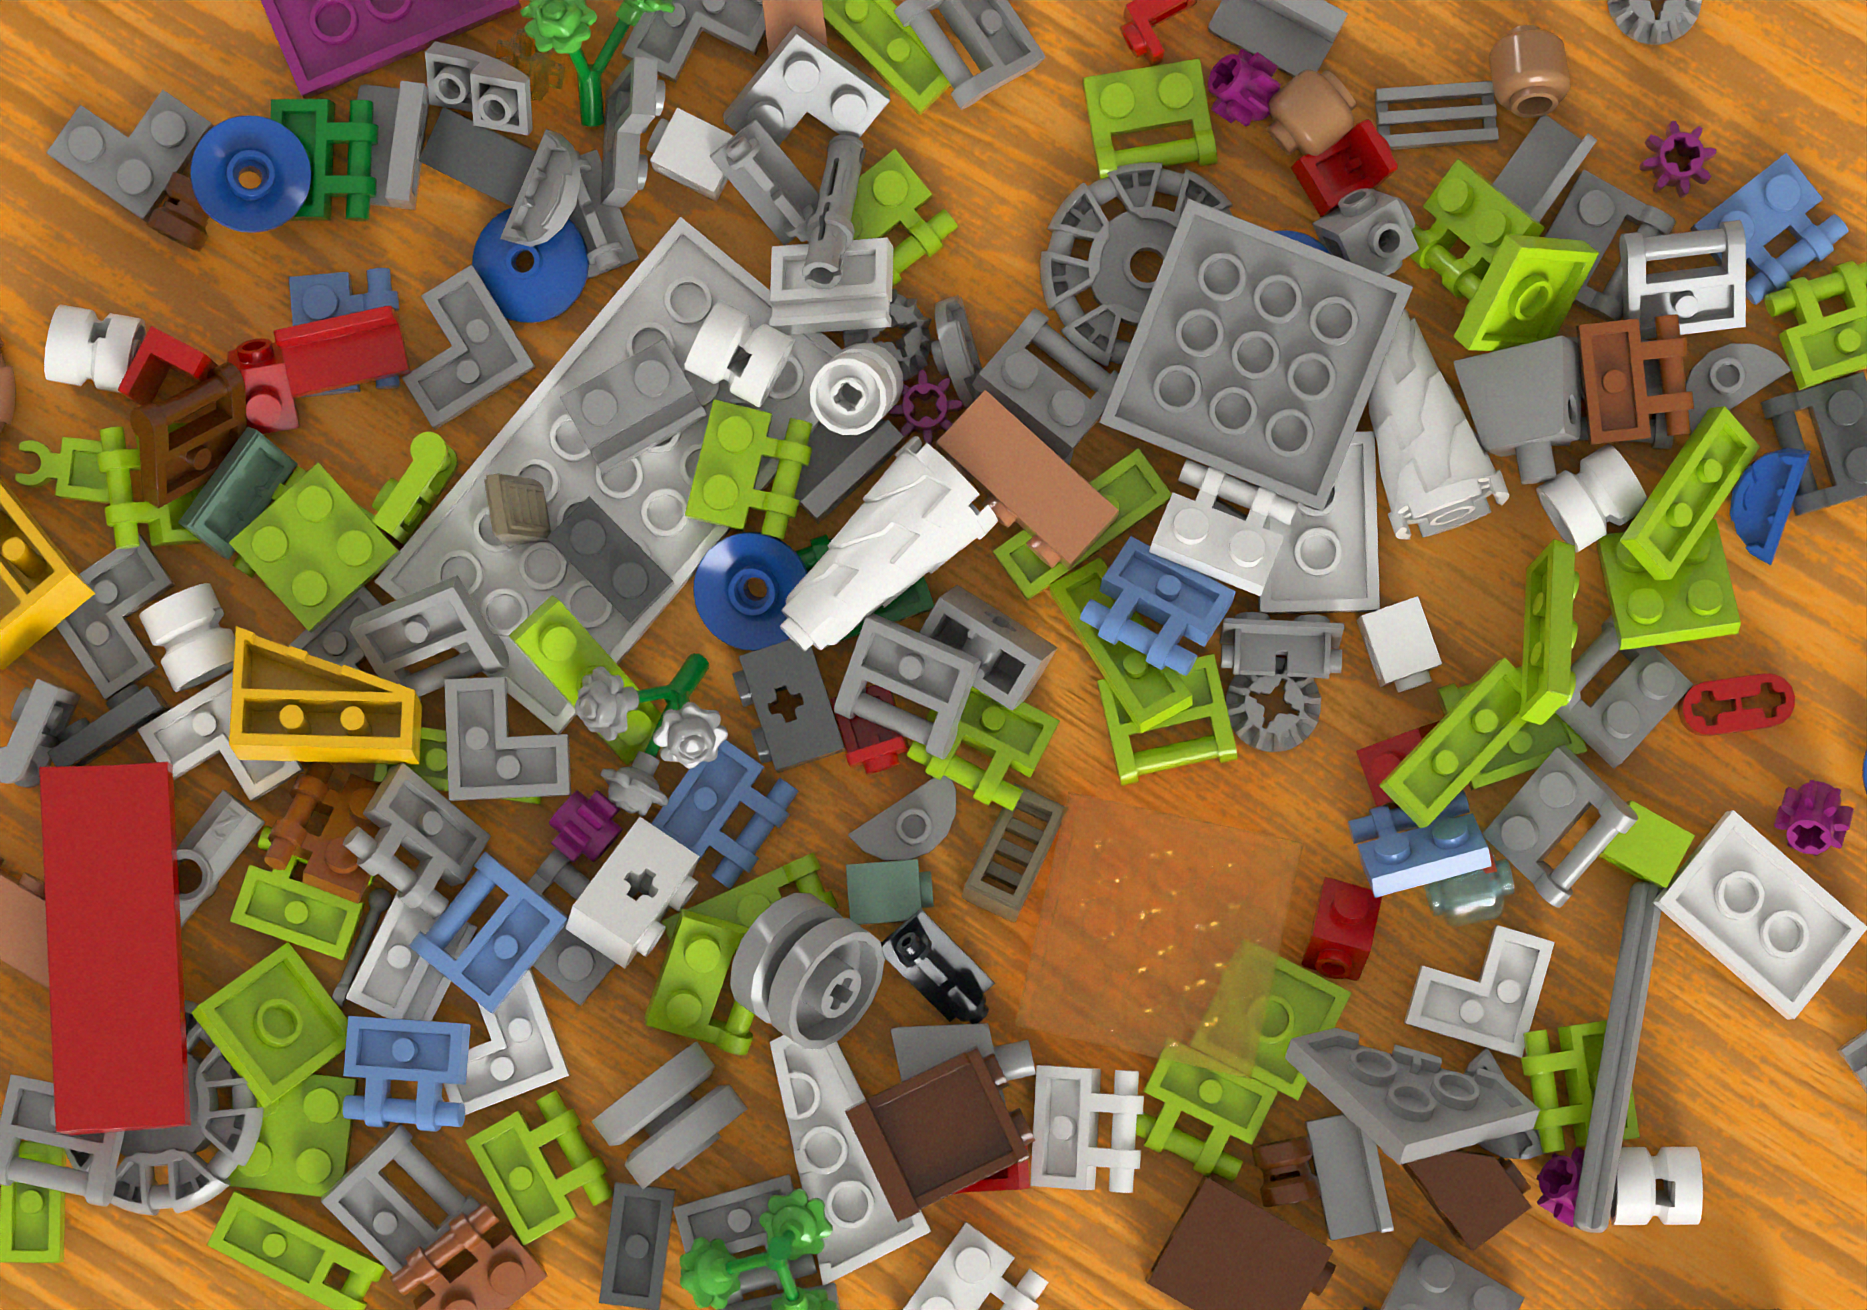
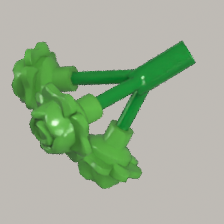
(565, 26)
(792, 1229)

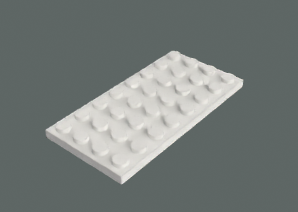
(644, 496)

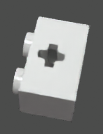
(644, 863)

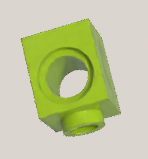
(1649, 848)

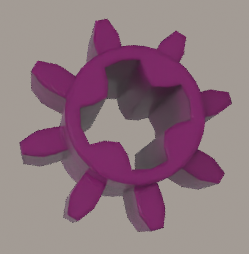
(1243, 87)
(1686, 145)
(924, 391)
(1813, 817)
(585, 826)
(1560, 1185)

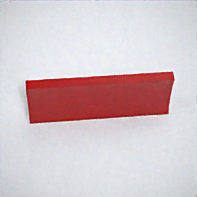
(114, 948)

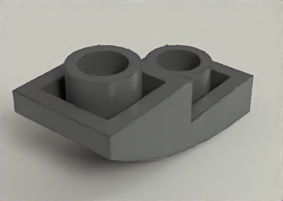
(478, 156)

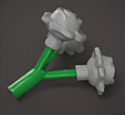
(683, 734)

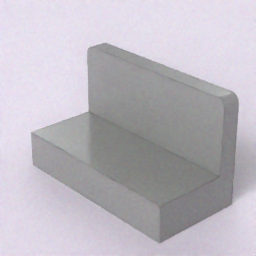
(1287, 32)
(401, 140)
(1542, 166)
(842, 465)
(1349, 1178)

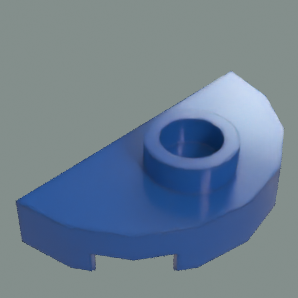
(1765, 499)

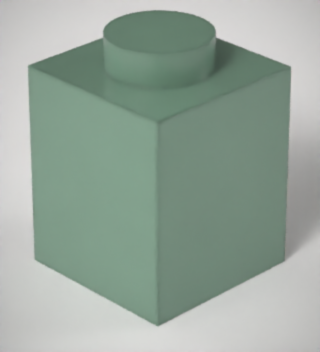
(887, 891)

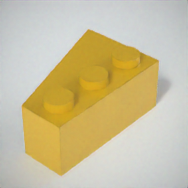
(35, 580)
(316, 710)

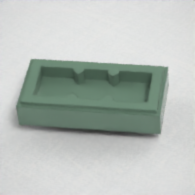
(237, 491)

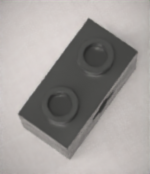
(814, 731)

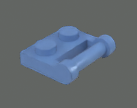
(503, 946)

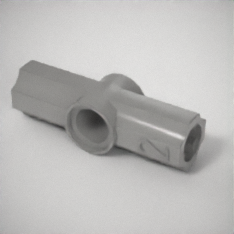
(215, 846)

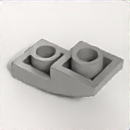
(480, 85)

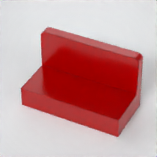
(343, 351)
(154, 360)

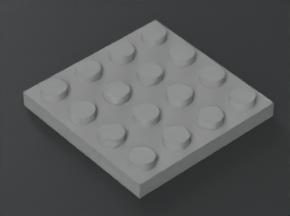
(1256, 354)

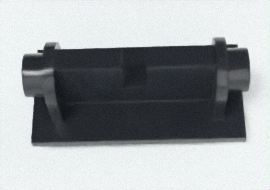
(938, 969)

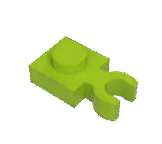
(73, 468)

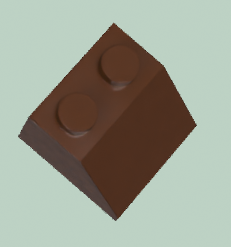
(1471, 1192)

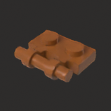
(1616, 383)
(329, 861)
(486, 1280)

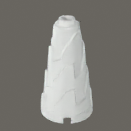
(1425, 445)
(900, 533)

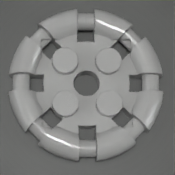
(1112, 249)
(189, 1176)

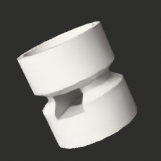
(720, 343)
(89, 348)
(856, 388)
(1597, 494)
(191, 636)
(1635, 1187)

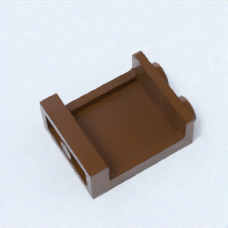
(940, 1131)
(1238, 1256)

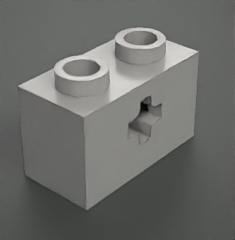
(1008, 651)

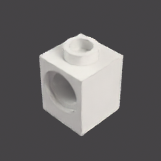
(684, 151)
(1400, 644)

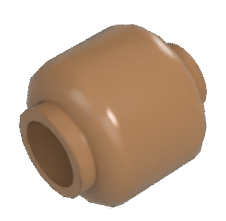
(1529, 71)
(1311, 113)

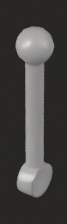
(379, 901)

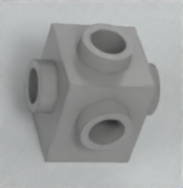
(1369, 230)

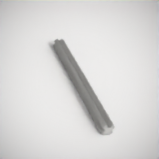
(1618, 1059)

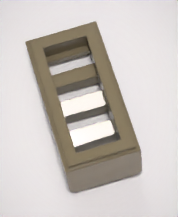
(517, 509)
(992, 898)

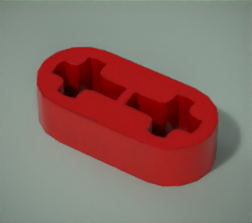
(1734, 690)

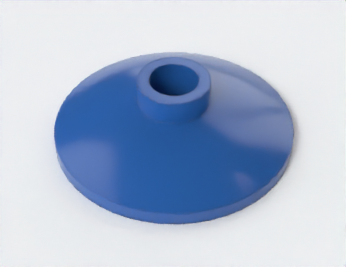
(258, 147)
(545, 289)
(724, 594)

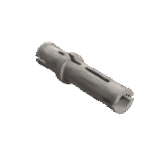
(831, 227)

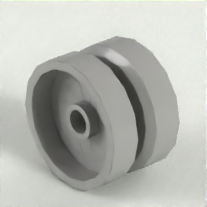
(807, 970)
(669, 1114)

